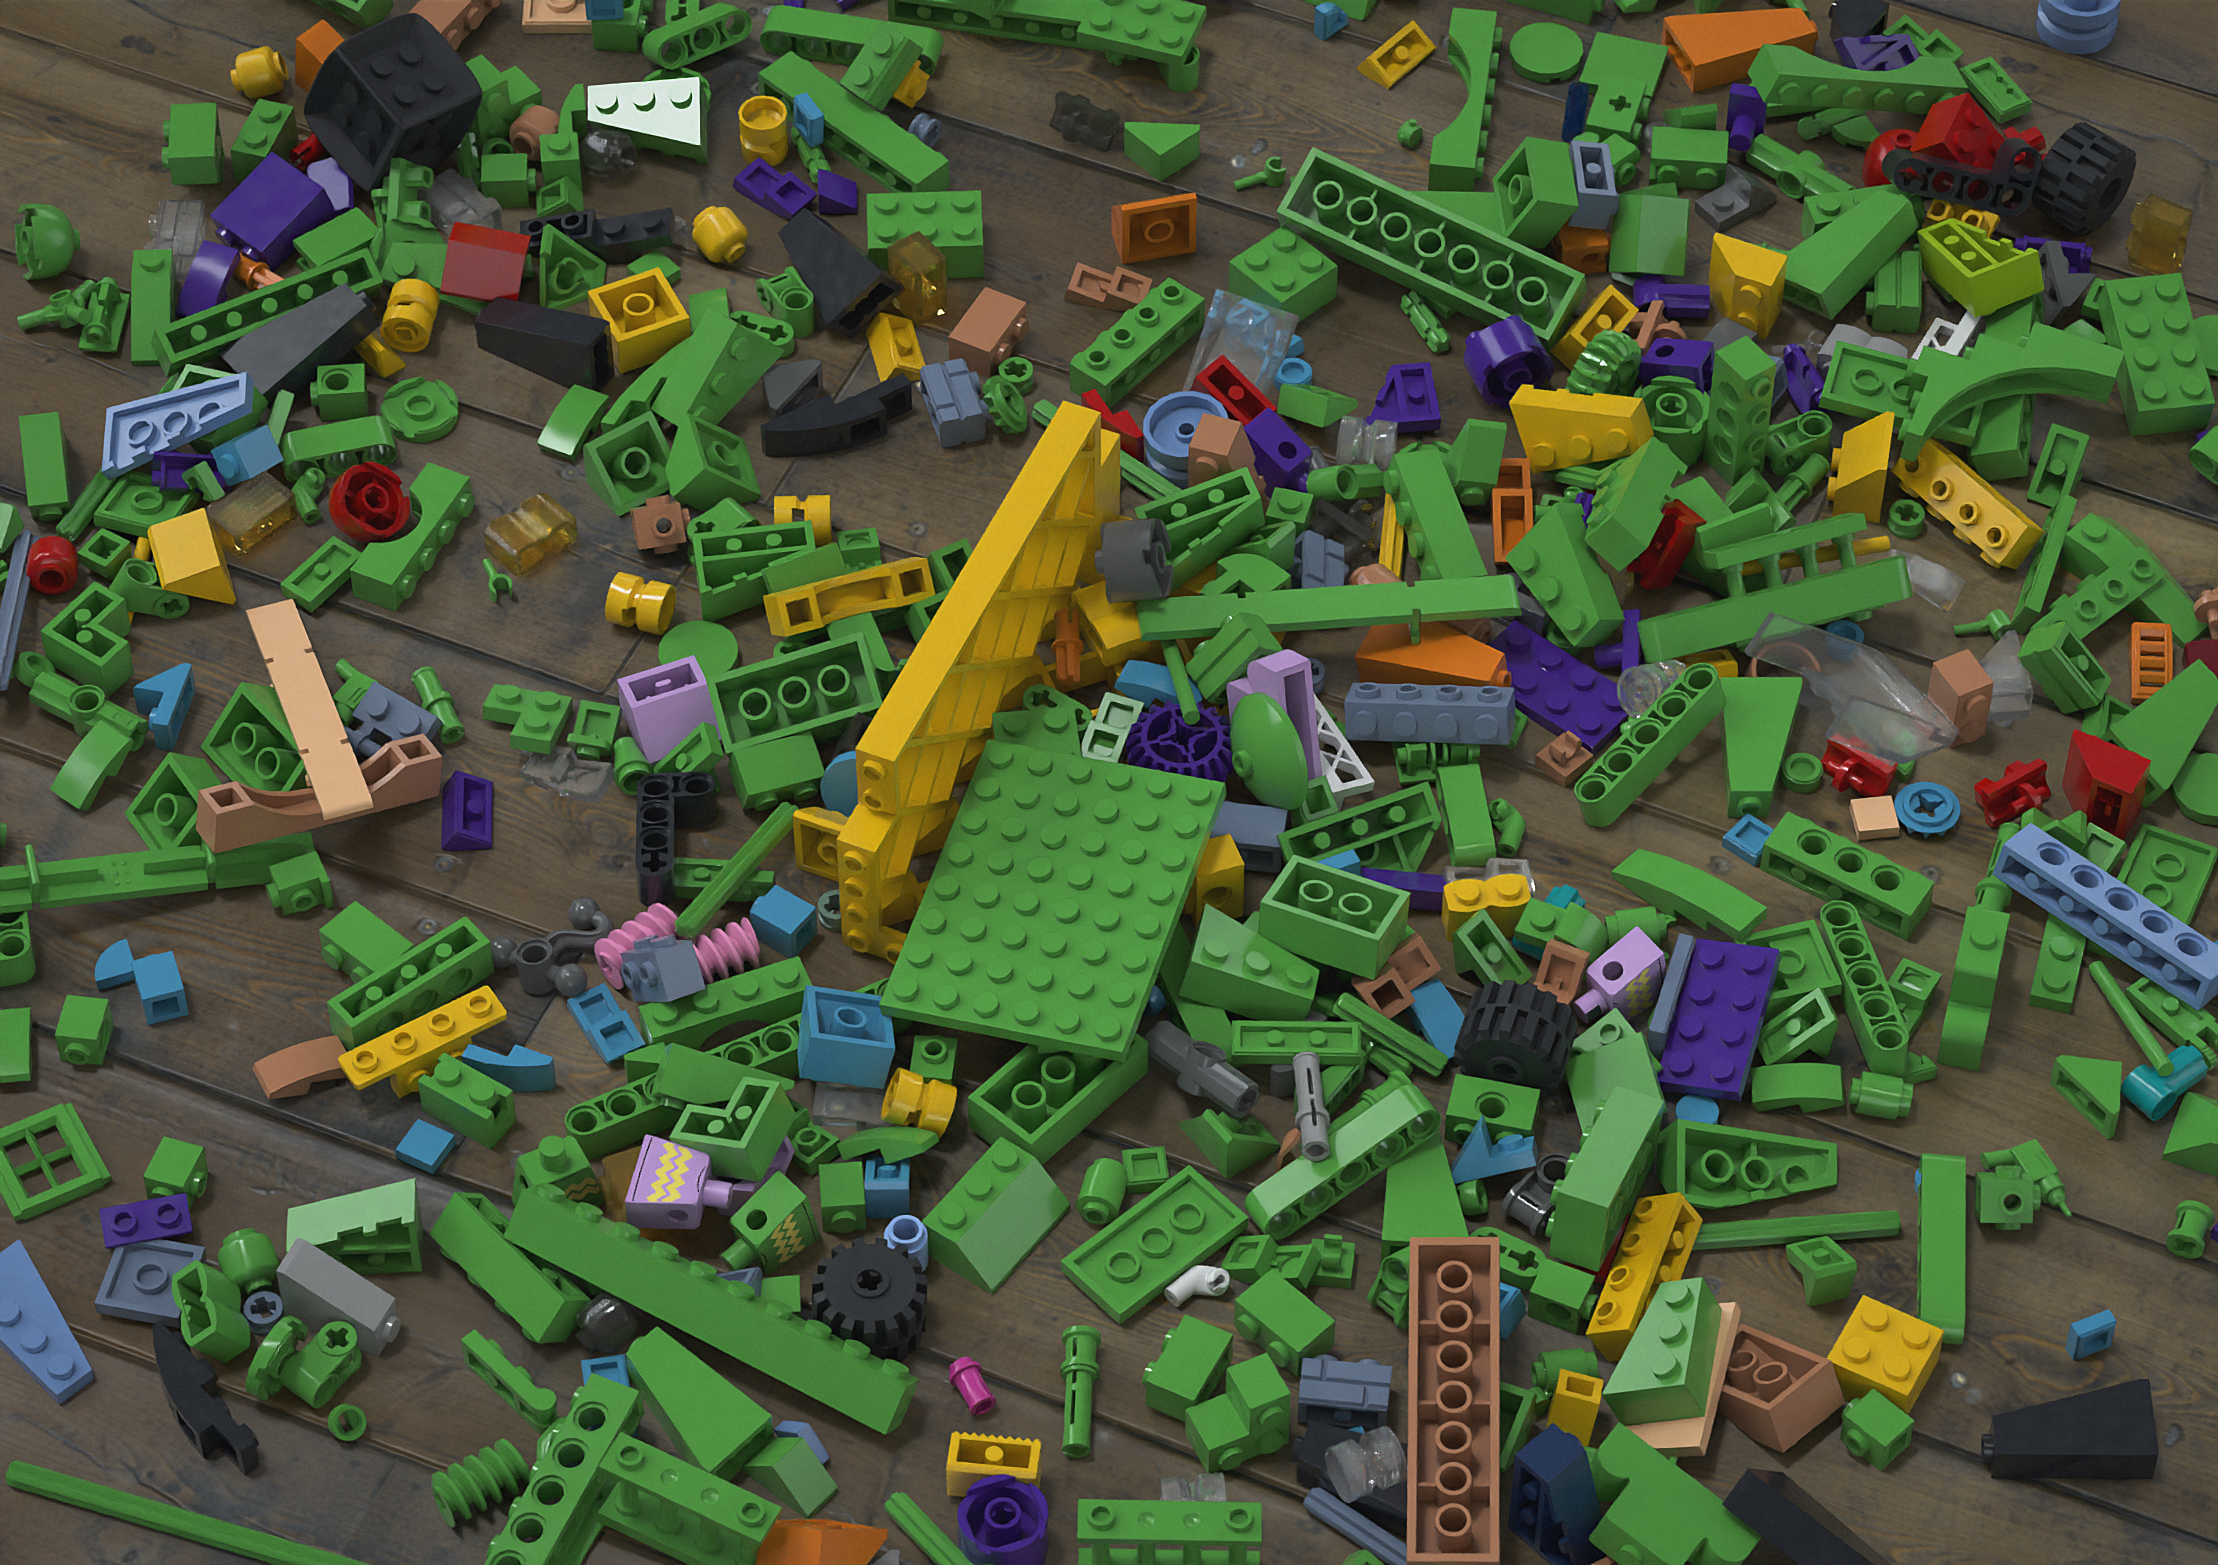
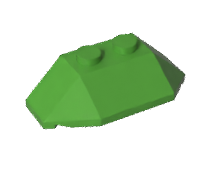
(1382, 832)

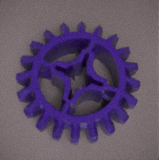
(1170, 744)

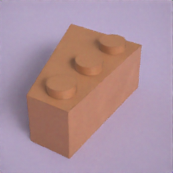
(1221, 448)

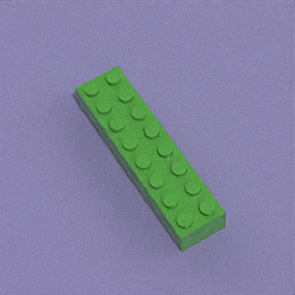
(1429, 248)

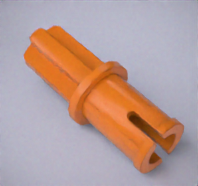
(255, 274)
(1067, 647)

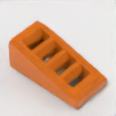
(2149, 640)

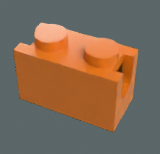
(1582, 248)

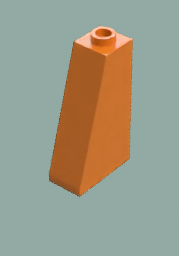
(1722, 46)
(1438, 659)

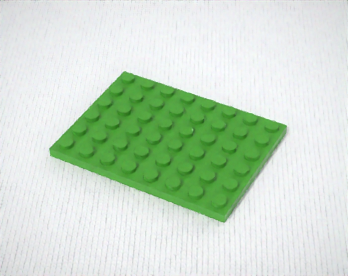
(1054, 900)

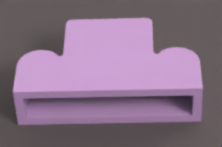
(1289, 682)

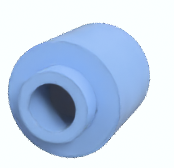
(910, 1234)

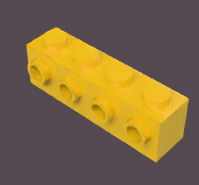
(1970, 504)
(1649, 1254)

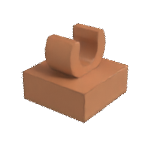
(1564, 758)

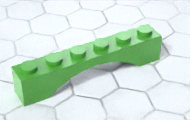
(1797, 78)
(1456, 149)

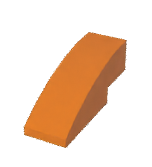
(1510, 507)

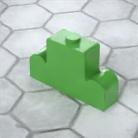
(1973, 988)
(1661, 1510)

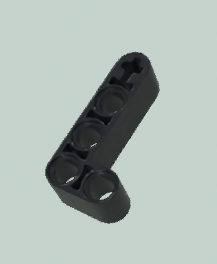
(1960, 175)
(664, 805)

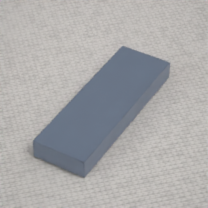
(1670, 995)

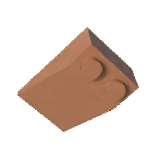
(1777, 1389)

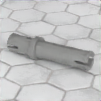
(1313, 1134)

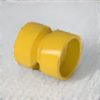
(764, 130)
(410, 315)
(814, 508)
(640, 603)
(917, 1102)

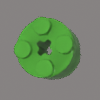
(1677, 415)

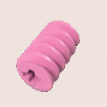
(657, 921)
(727, 950)

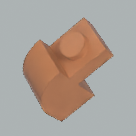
(1403, 971)
(1562, 971)

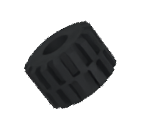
(2083, 178)
(1516, 1036)
(872, 1297)

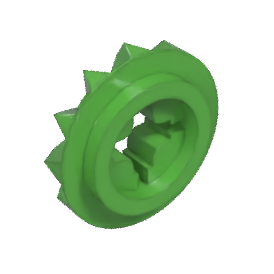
(1005, 405)

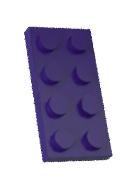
(1560, 689)
(1718, 1019)

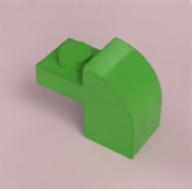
(1246, 574)
(1570, 926)

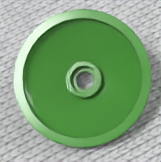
(1268, 752)

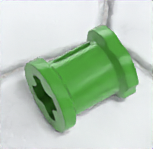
(2190, 1229)

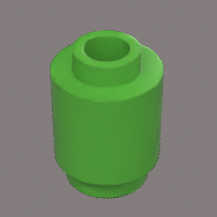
(1644, 917)
(1880, 1095)
(1102, 1191)
(1548, 1365)

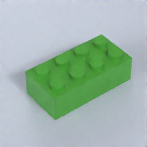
(2163, 366)
(797, 693)
(1051, 1096)
(1604, 1177)

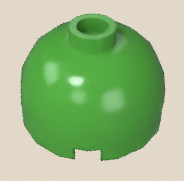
(45, 240)

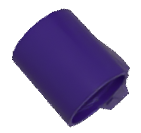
(1679, 299)

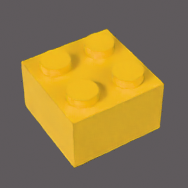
(642, 318)
(1886, 1353)

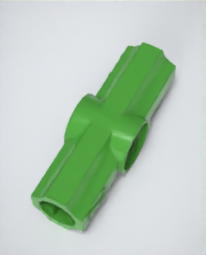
(1795, 173)
(85, 707)

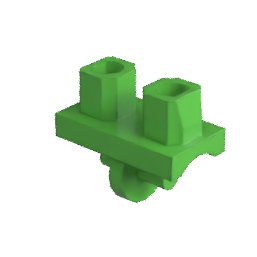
(401, 189)

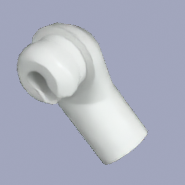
(1198, 1281)

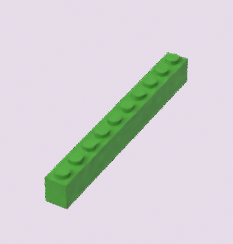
(712, 1308)

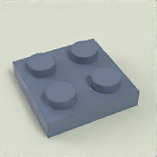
(141, 1281)

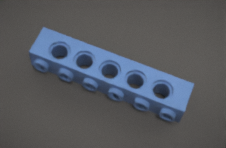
(2110, 914)

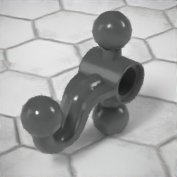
(538, 957)

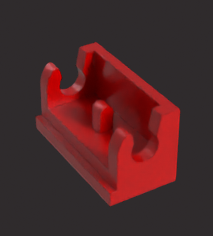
(1668, 546)

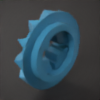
(1932, 797)

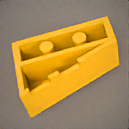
(1576, 428)

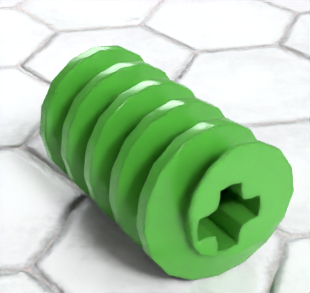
(477, 1479)

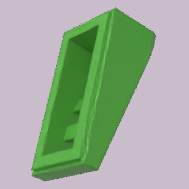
(1338, 1084)

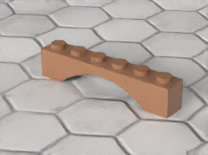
(242, 815)

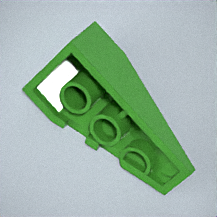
(2099, 544)
(1740, 1166)

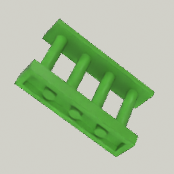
(1804, 542)
(682, 1507)
(1168, 1523)

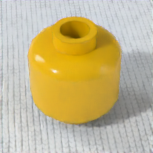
(259, 72)
(719, 234)

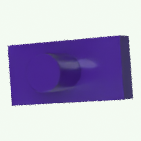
(1745, 116)
(1623, 654)

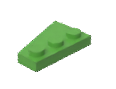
(426, 264)

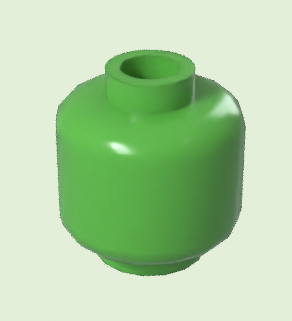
(249, 1260)

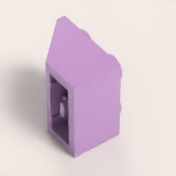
(665, 706)

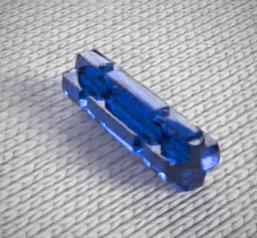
(1575, 111)

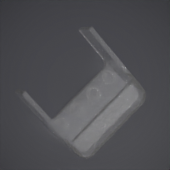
(1869, 694)

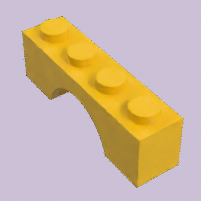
(848, 595)

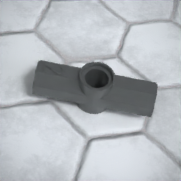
(1202, 1069)

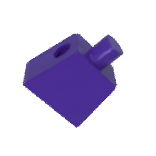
(1679, 358)
(1279, 453)

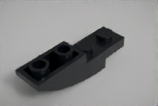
(610, 239)
(832, 427)
(196, 1405)

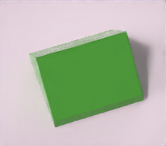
(1650, 235)
(628, 464)

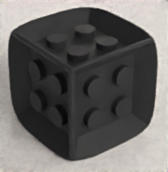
(392, 96)

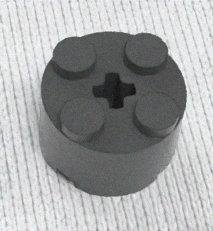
(1134, 560)

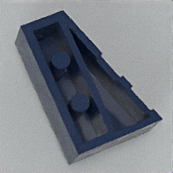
(1555, 1499)

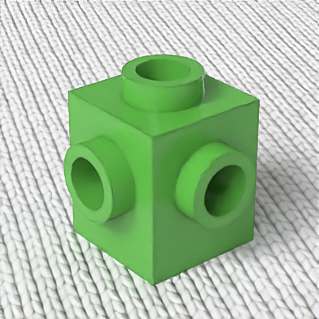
(1994, 1187)

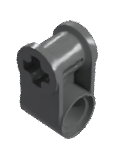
(1531, 1196)

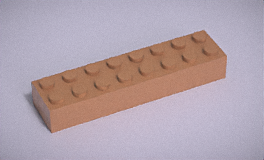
(1454, 1401)

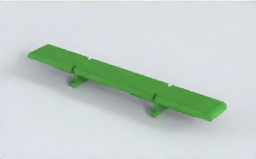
(1334, 607)
(142, 873)

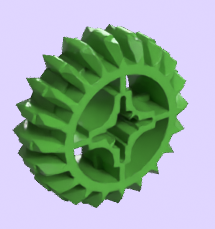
(1606, 366)

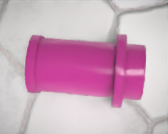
(967, 1377)

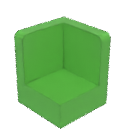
(2069, 831)

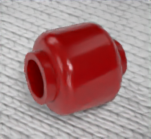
(52, 565)

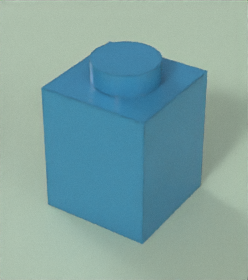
(247, 455)
(783, 921)
(159, 987)

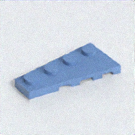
(171, 420)
(35, 1329)

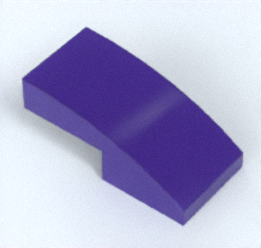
(772, 191)
(207, 278)

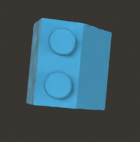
(844, 1038)

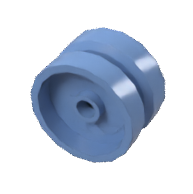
(2077, 24)
(1170, 429)

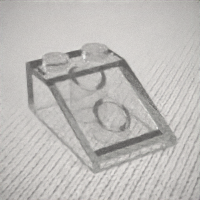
(1248, 335)

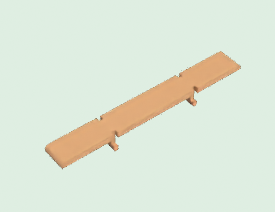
(309, 710)

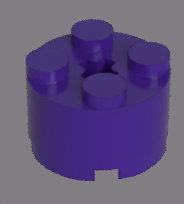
(1506, 358)
(1003, 1523)

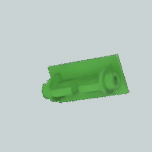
(108, 314)

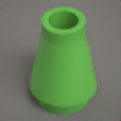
(629, 765)

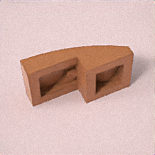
(1107, 291)
(295, 1067)

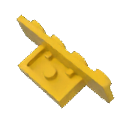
(416, 1046)

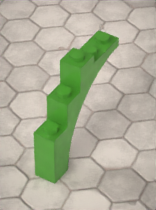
(1995, 369)

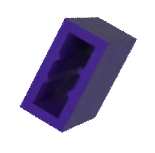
(271, 211)

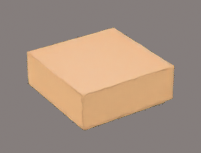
(1874, 817)

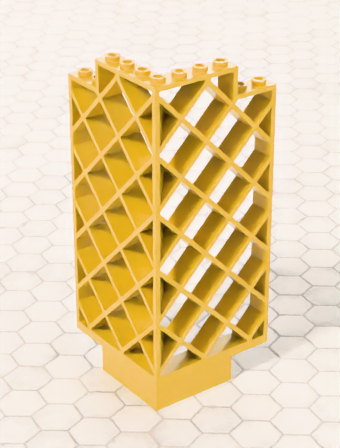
(980, 663)

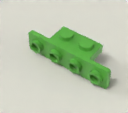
(2104, 595)

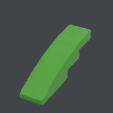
(643, 391)
(1688, 891)

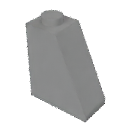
(326, 1291)

